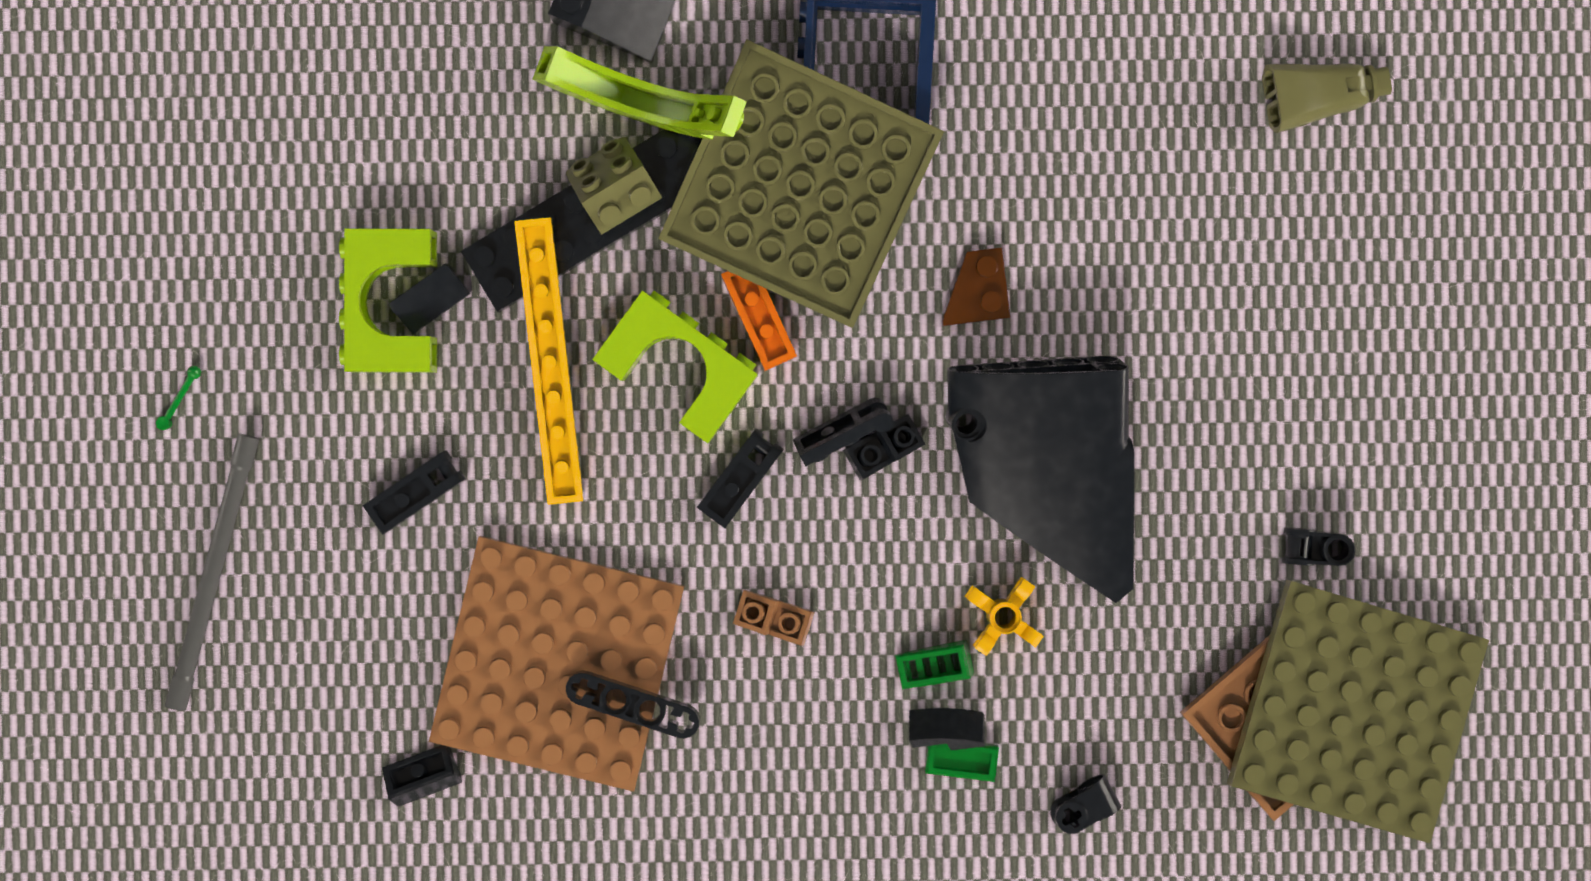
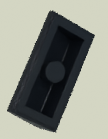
(429, 298)
(421, 775)

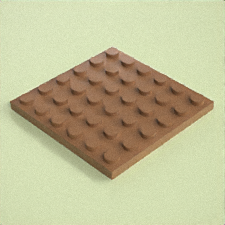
(521, 637)

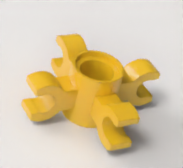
(1017, 596)

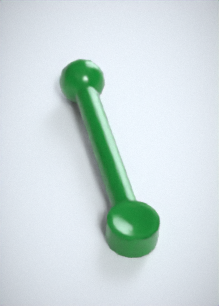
(165, 422)

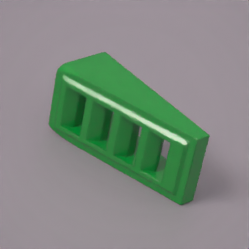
(937, 677)

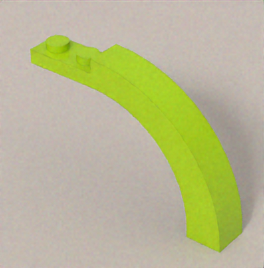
(639, 100)

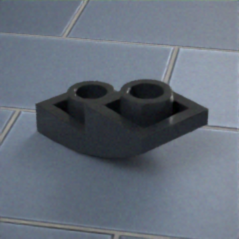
(884, 447)
(947, 726)

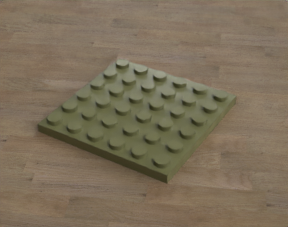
(803, 186)
(1357, 711)

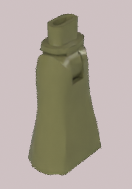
(1319, 91)

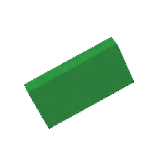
(968, 763)

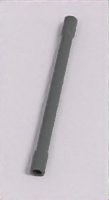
(183, 679)

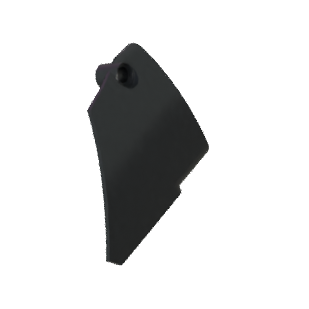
(1053, 459)

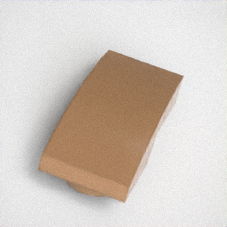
(773, 617)

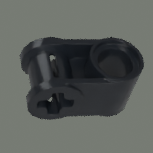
(1311, 547)
(1089, 802)

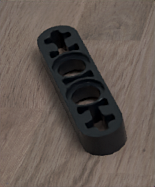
(634, 698)

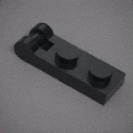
(843, 430)
(739, 479)
(413, 493)

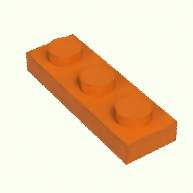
(760, 321)

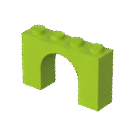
(366, 257)
(651, 322)

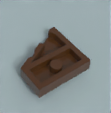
(979, 289)

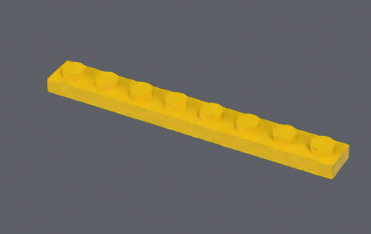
(549, 360)

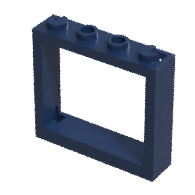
(924, 8)

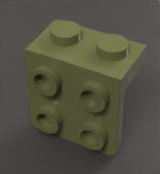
(612, 184)

